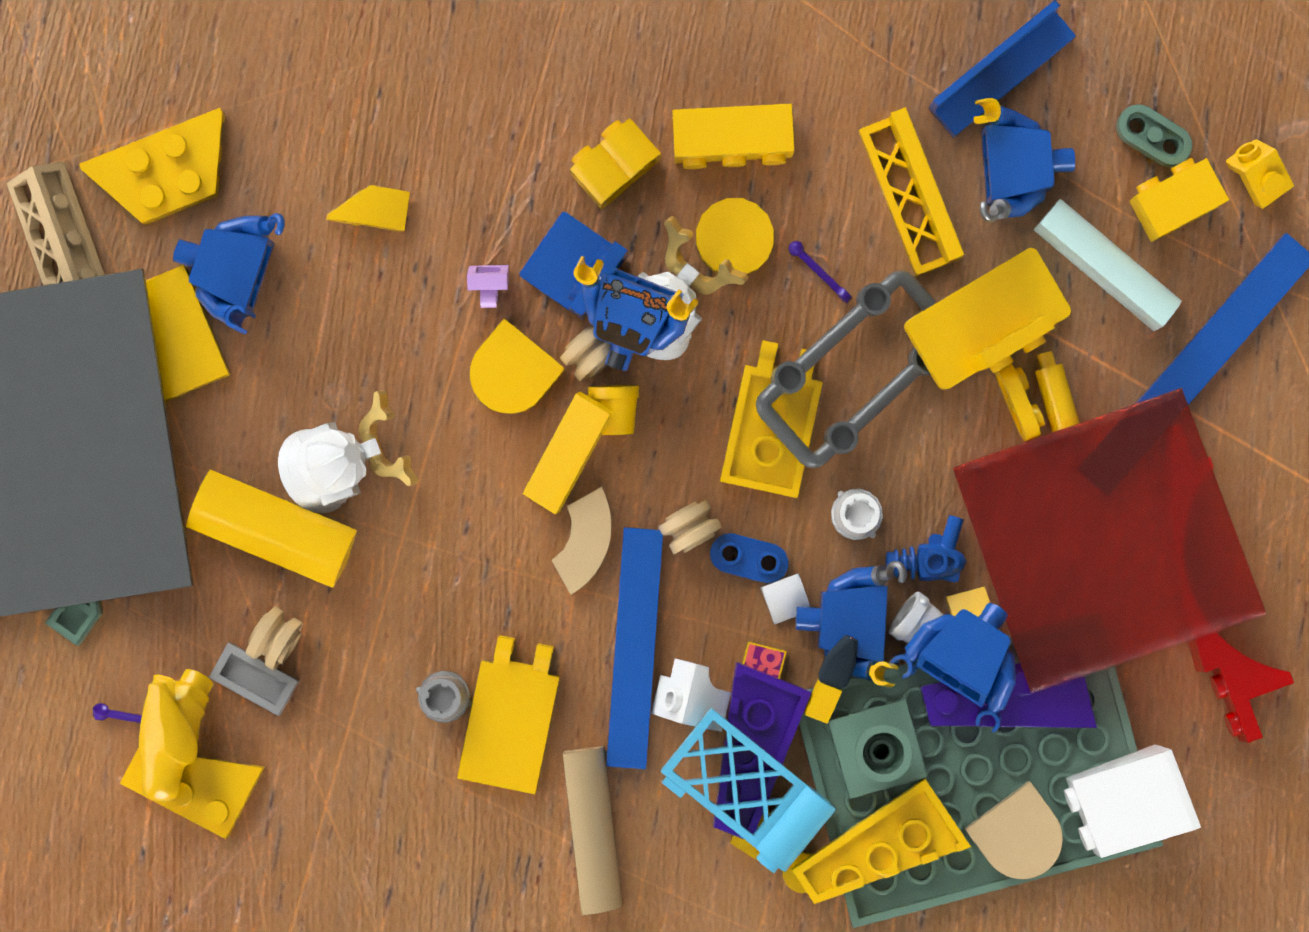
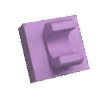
(488, 280)

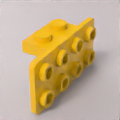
(988, 320)

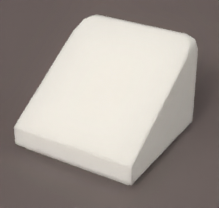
(784, 597)

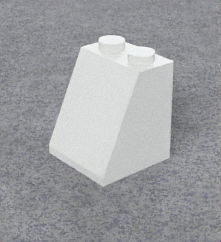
(1131, 801)

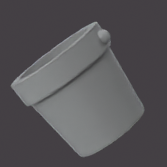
(444, 696)

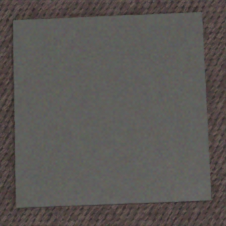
(85, 448)

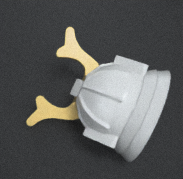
(687, 277)
(326, 464)

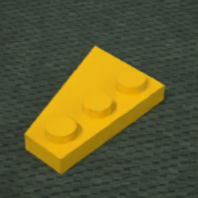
(209, 791)

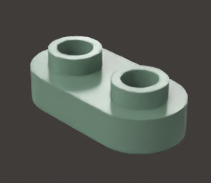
(1155, 131)

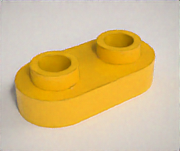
(1025, 416)

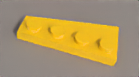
(890, 840)

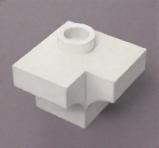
(689, 695)

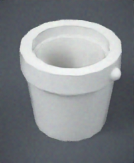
(856, 514)
(912, 616)

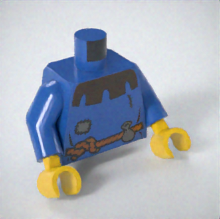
(631, 312)

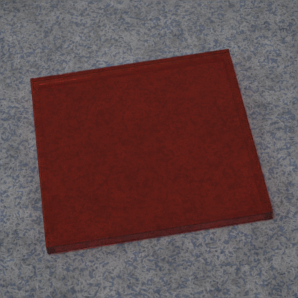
(1108, 541)

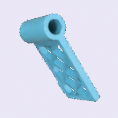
(786, 828)

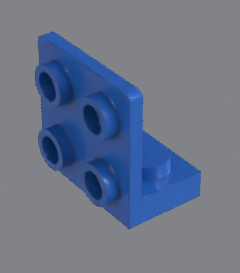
(557, 255)

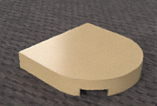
(1019, 834)

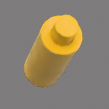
(1055, 393)

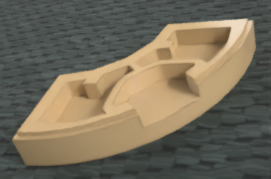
(587, 542)

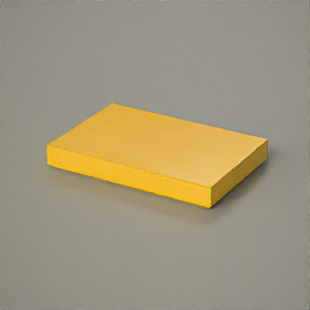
(183, 335)

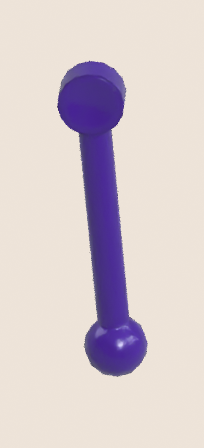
(796, 249)
(102, 712)

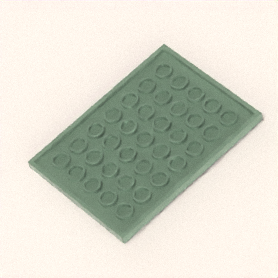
(969, 775)

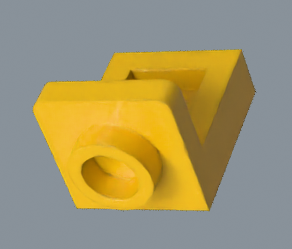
(1261, 172)

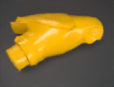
(171, 731)

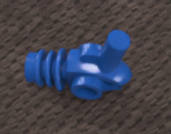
(936, 559)

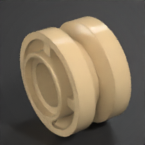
(587, 354)
(690, 526)
(274, 638)

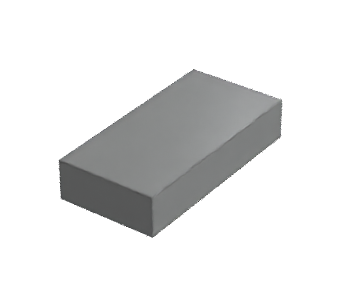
(253, 679)

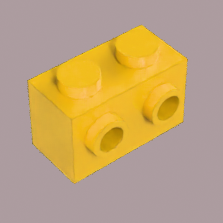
(1178, 199)

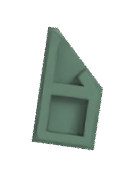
(75, 621)

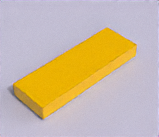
(568, 452)

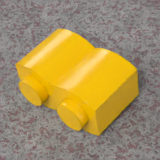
(614, 162)

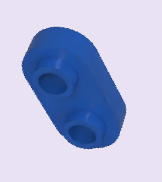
(749, 558)

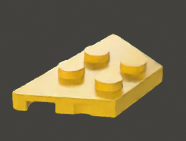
(163, 169)

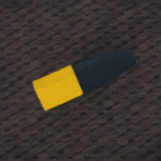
(833, 677)

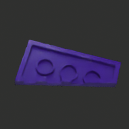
(1058, 706)
(769, 715)

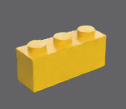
(733, 135)

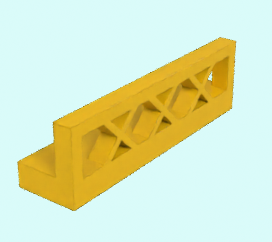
(924, 185)

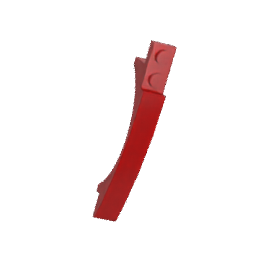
(1236, 681)

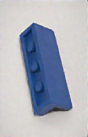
(1002, 69)

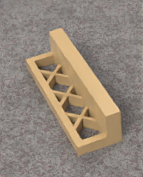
(63, 221)

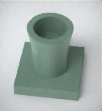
(855, 741)

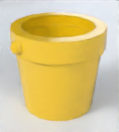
(620, 400)

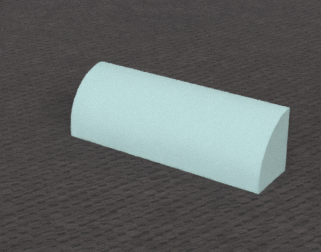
(1108, 265)

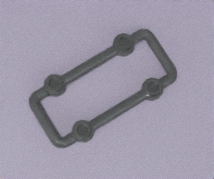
(791, 377)

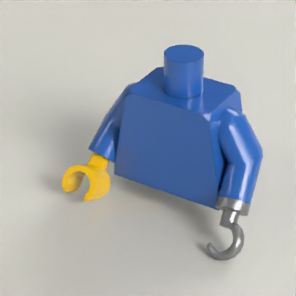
(1016, 161)
(856, 608)

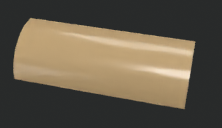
(592, 830)

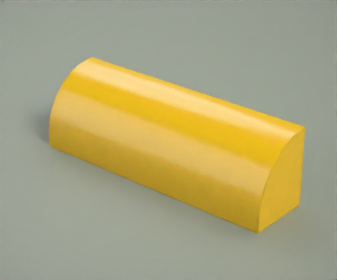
(271, 528)

